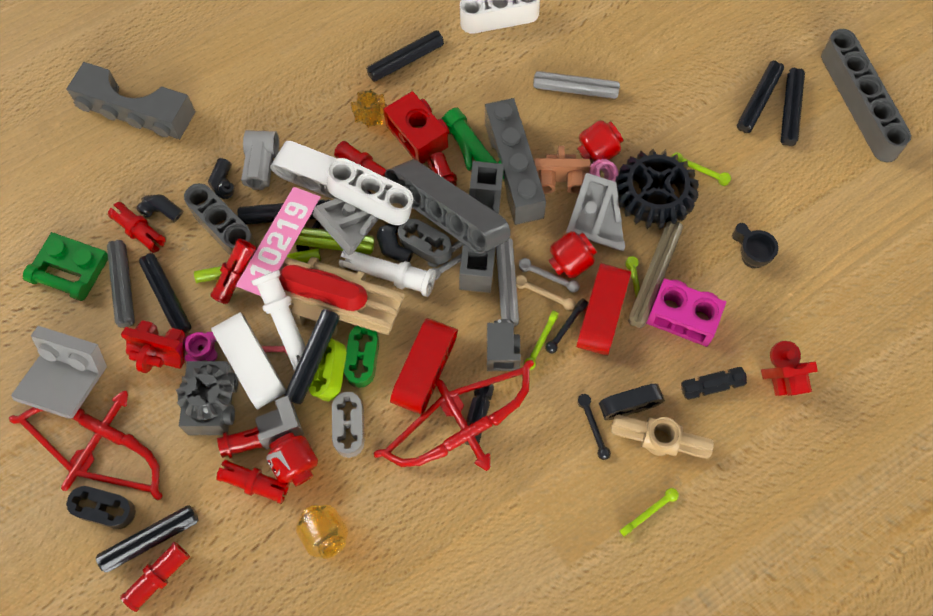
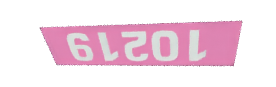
(279, 237)

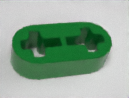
(354, 354)

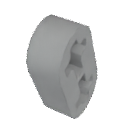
(340, 424)

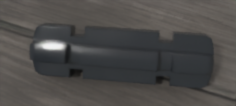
(713, 383)
(479, 406)

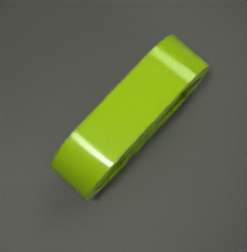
(330, 372)

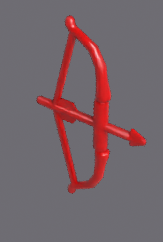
(452, 406)
(84, 458)

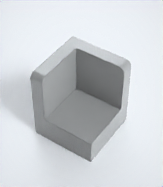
(278, 422)

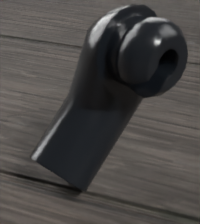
(218, 179)
(161, 204)
(389, 245)

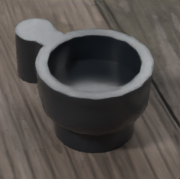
(757, 247)

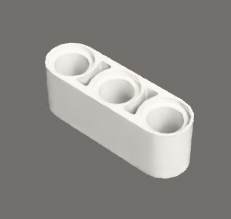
(490, 15)
(303, 167)
(363, 179)
(248, 360)

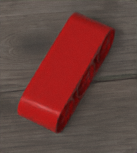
(604, 309)
(424, 366)

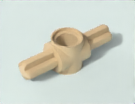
(679, 440)

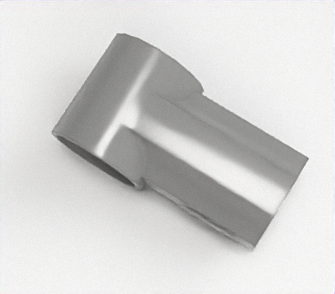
(259, 151)

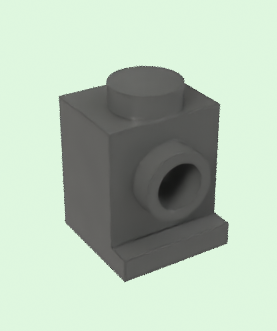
(502, 346)

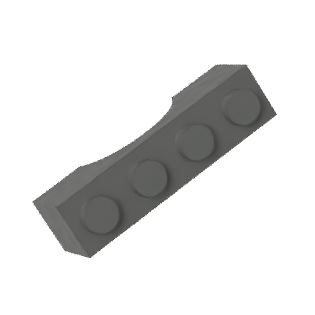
(161, 111)
(520, 174)
(486, 187)

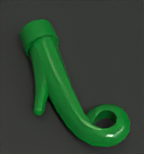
(466, 138)

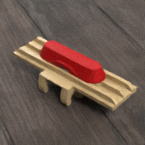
(323, 286)

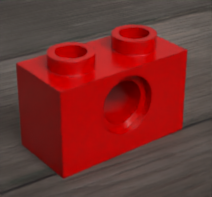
(421, 142)

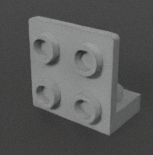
(61, 374)

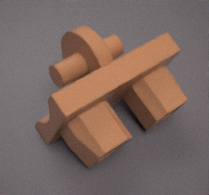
(561, 168)

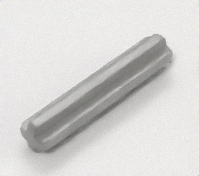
(576, 84)
(507, 282)

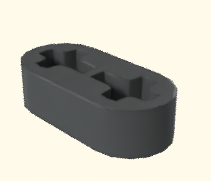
(427, 237)

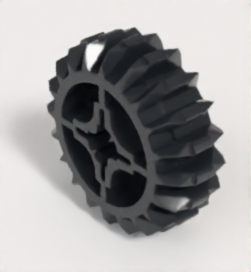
(657, 197)

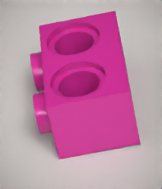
(683, 320)

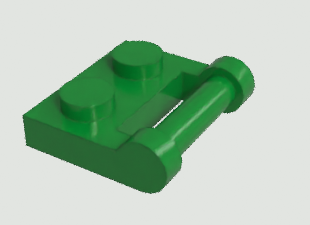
(71, 258)

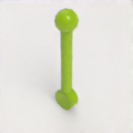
(723, 178)
(631, 264)
(552, 319)
(670, 495)

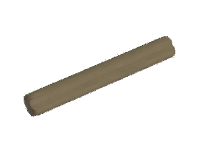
(655, 274)

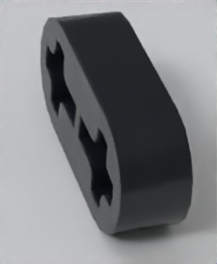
(631, 401)
(98, 514)

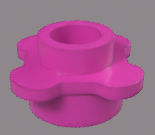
(198, 339)

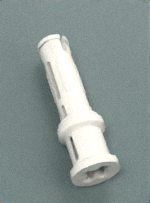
(401, 274)
(277, 304)

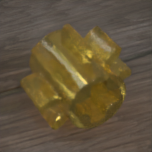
(369, 108)

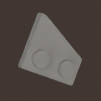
(598, 212)
(344, 223)

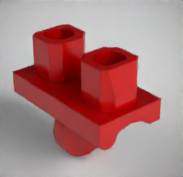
(152, 350)
(789, 375)

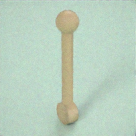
(521, 282)

